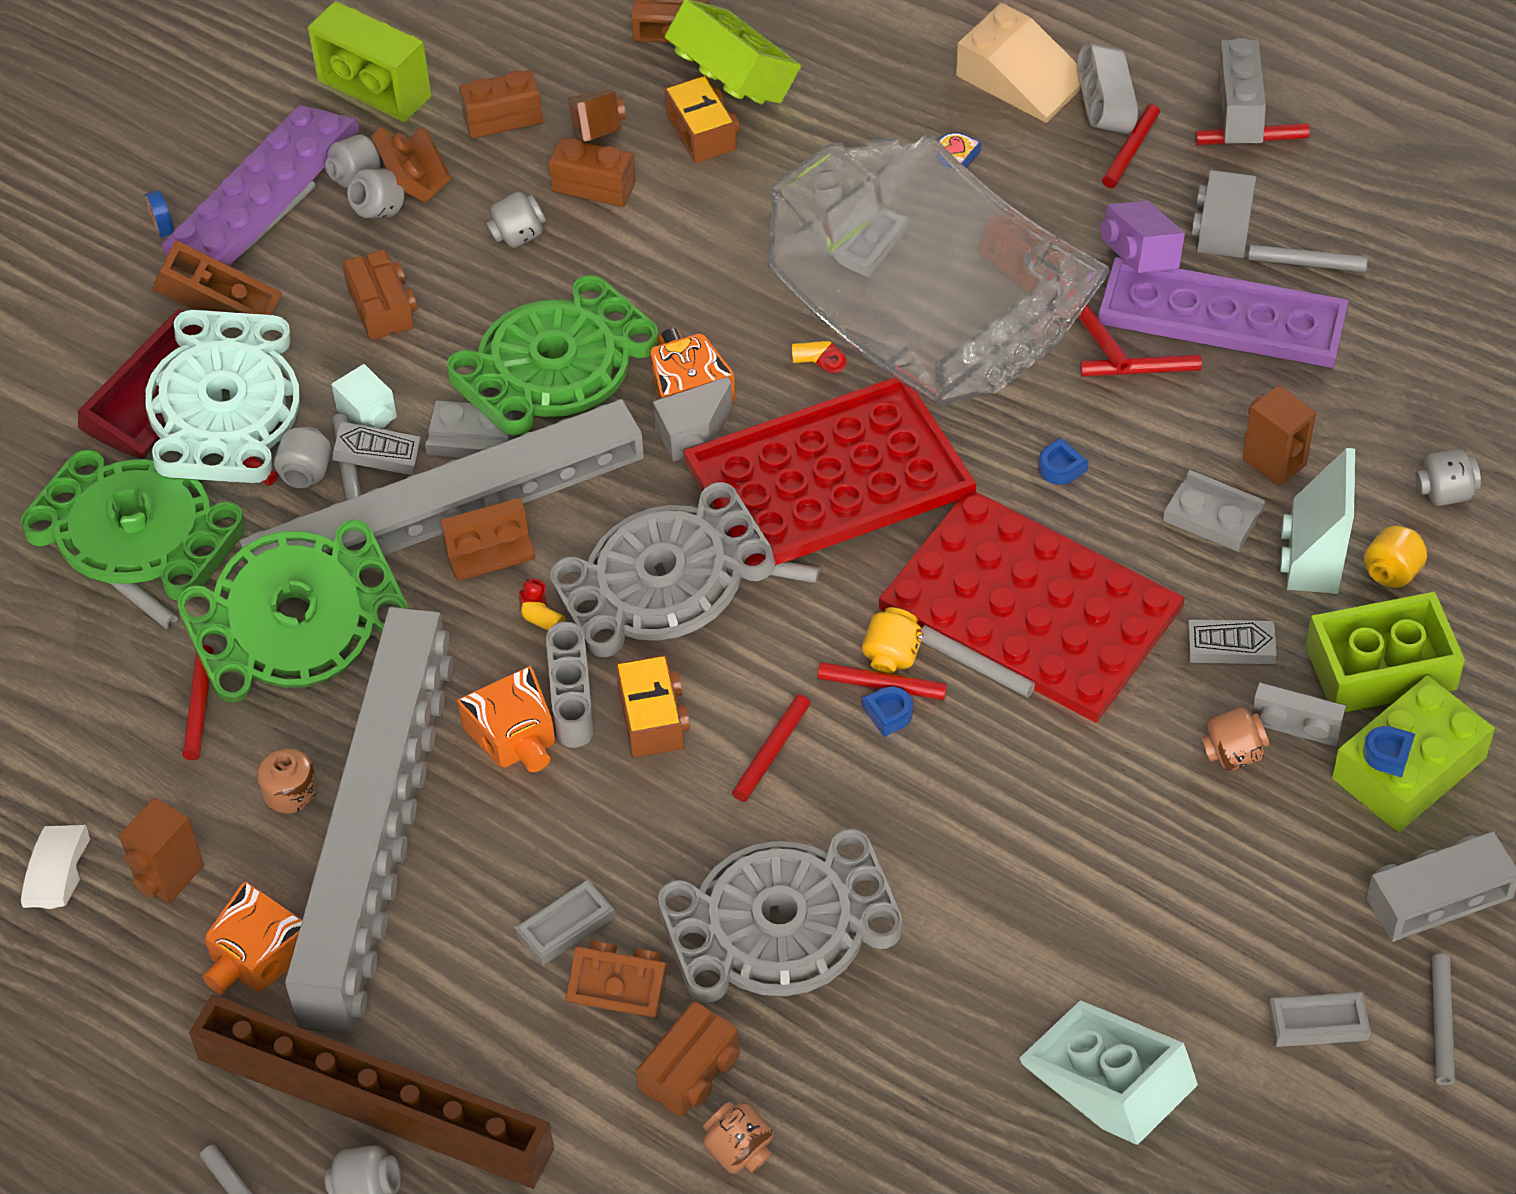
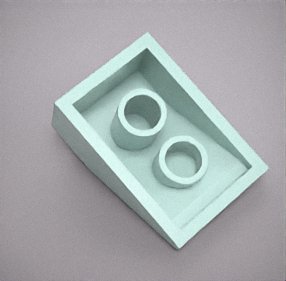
(1320, 528)
(1112, 1070)

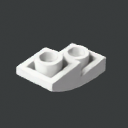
(52, 866)

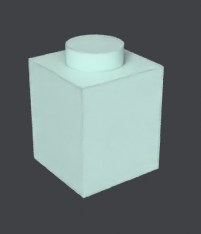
(364, 398)

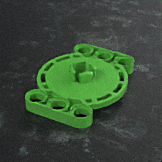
(577, 363)
(126, 497)
(279, 642)

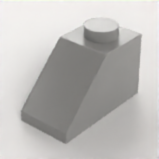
(692, 416)

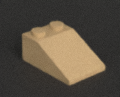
(1018, 63)

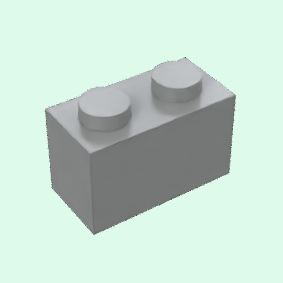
(1225, 213)

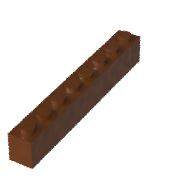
(373, 1091)

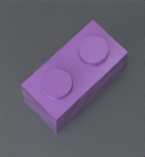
(1142, 236)

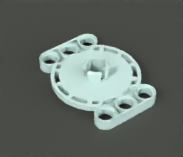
(192, 396)

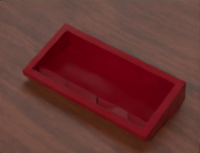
(118, 409)

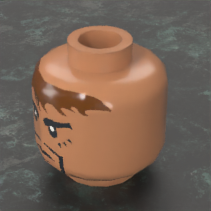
(1235, 738)
(287, 780)
(738, 1138)

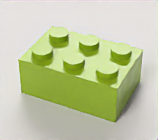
(732, 52)
(370, 61)
(1383, 650)
(1445, 749)

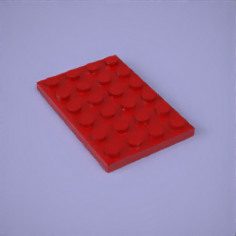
(835, 469)
(1034, 603)

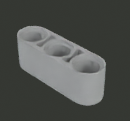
(1107, 88)
(569, 700)

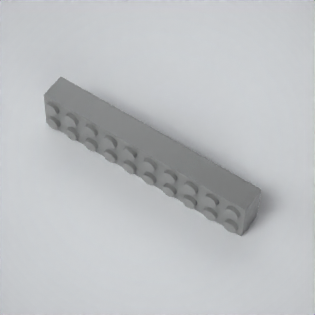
(369, 824)

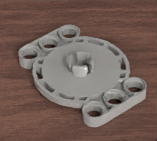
(696, 563)
(807, 888)

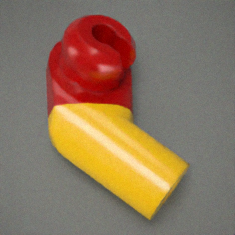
(822, 353)
(534, 605)

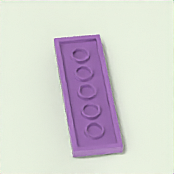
(263, 184)
(1225, 313)

